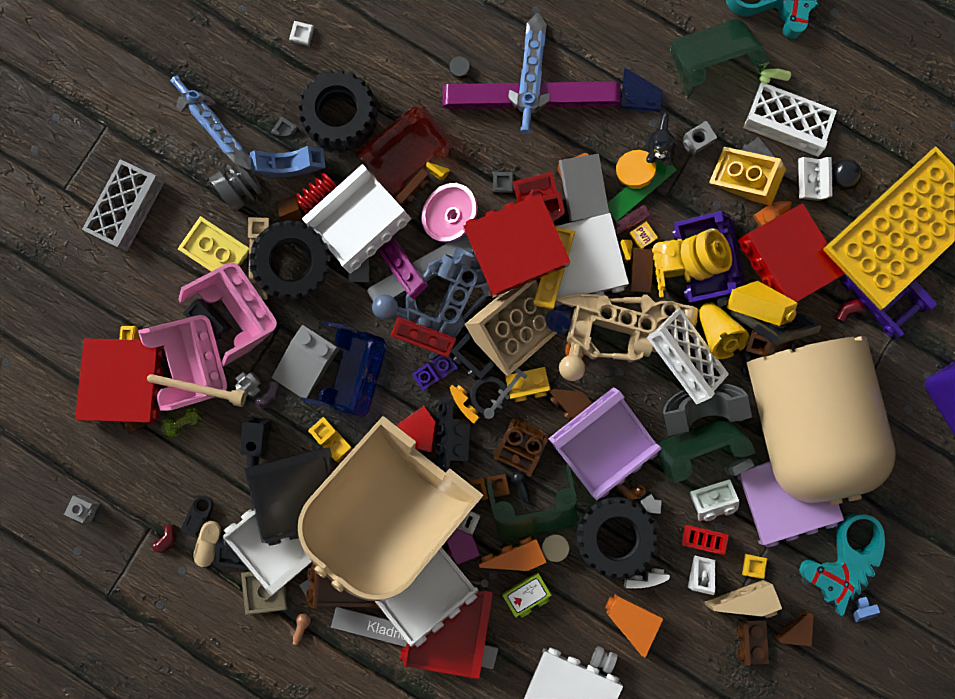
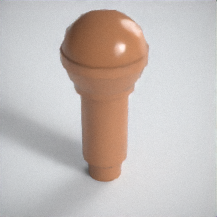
(303, 622)

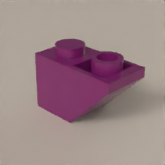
(462, 547)

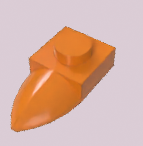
(771, 212)

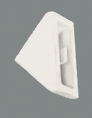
(702, 575)

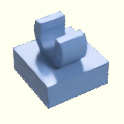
(864, 610)

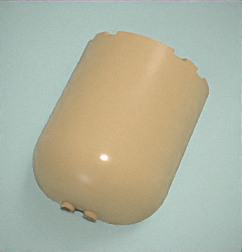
(824, 420)
(382, 515)

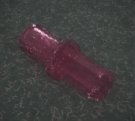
(631, 219)

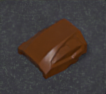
(522, 446)

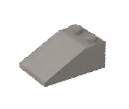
(304, 362)

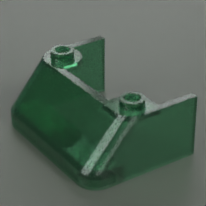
(513, 527)

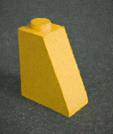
(762, 303)

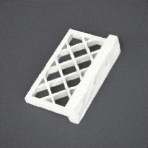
(803, 139)
(681, 361)

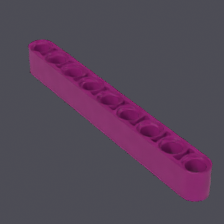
(561, 95)

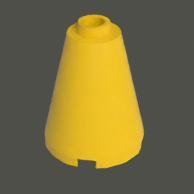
(722, 331)

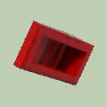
(722, 544)

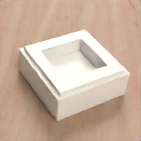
(301, 33)

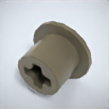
(555, 548)

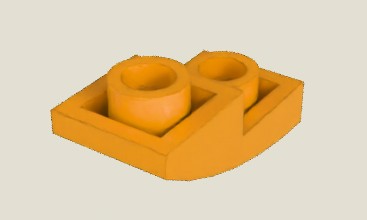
(460, 398)

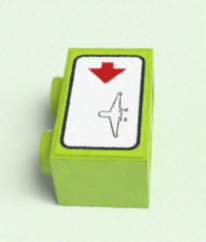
(527, 595)

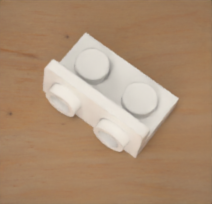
(715, 500)

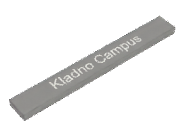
(384, 630)

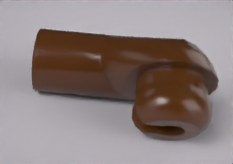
(631, 493)

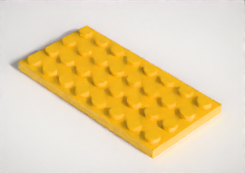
(900, 231)

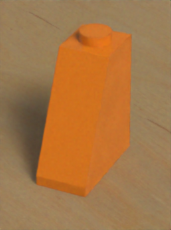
(634, 621)

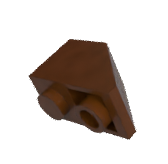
(762, 346)
(570, 401)

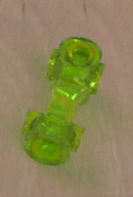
(171, 427)

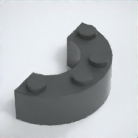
(727, 402)

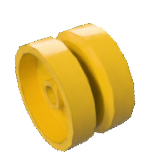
(706, 254)

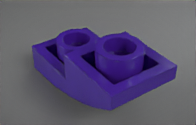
(434, 371)

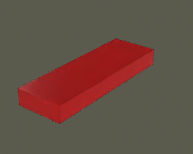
(423, 337)

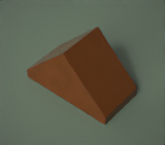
(290, 210)
(798, 631)

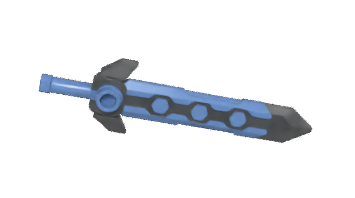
(531, 73)
(198, 104)

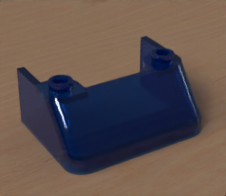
(357, 371)

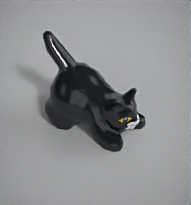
(660, 144)

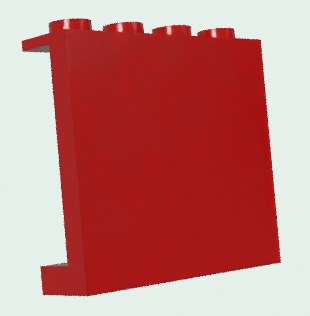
(516, 244)
(791, 254)
(116, 382)
(457, 645)

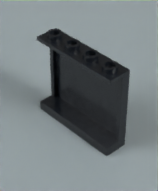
(282, 489)

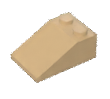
(754, 599)

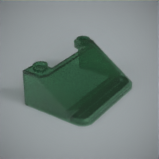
(714, 46)

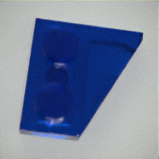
(639, 93)

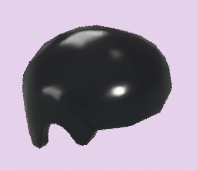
(846, 174)

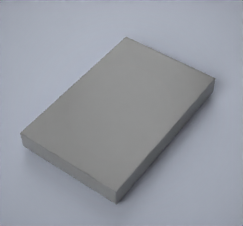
(583, 187)

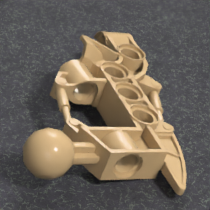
(588, 312)

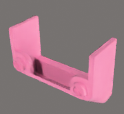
(242, 301)

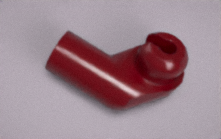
(849, 307)
(166, 541)

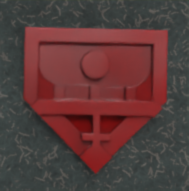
(420, 428)

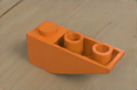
(522, 557)

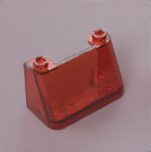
(404, 148)

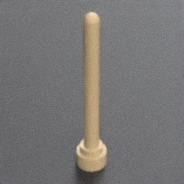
(236, 397)

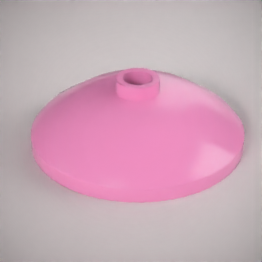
(442, 208)

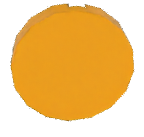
(634, 170)

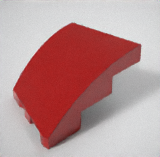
(544, 185)

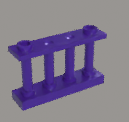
(920, 298)

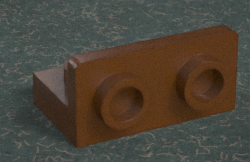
(753, 642)

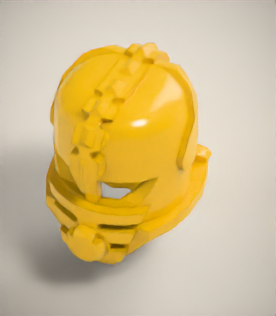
(669, 262)

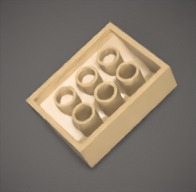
(511, 327)

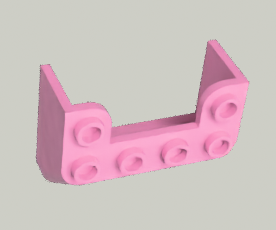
(190, 356)

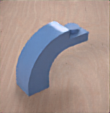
(288, 164)

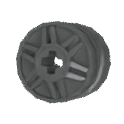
(235, 186)

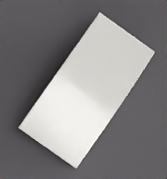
(652, 578)

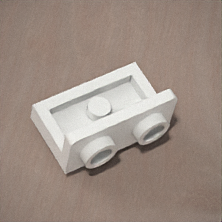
(815, 178)

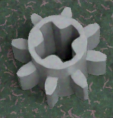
(248, 383)

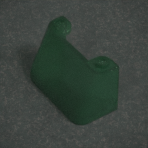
(700, 440)

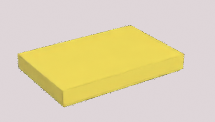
(212, 246)

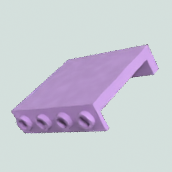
(605, 444)
(778, 513)

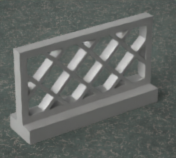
(135, 216)

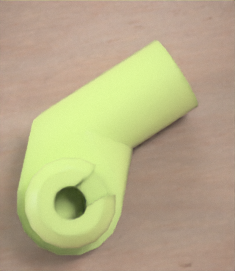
(777, 73)

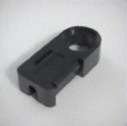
(196, 517)

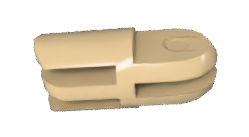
(206, 543)

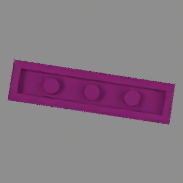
(403, 267)

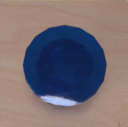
(559, 319)

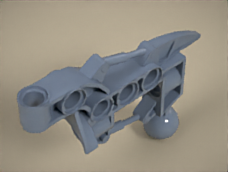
(450, 268)

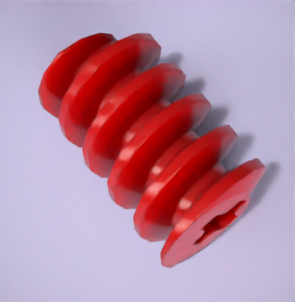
(316, 193)

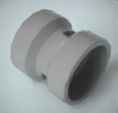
(603, 659)

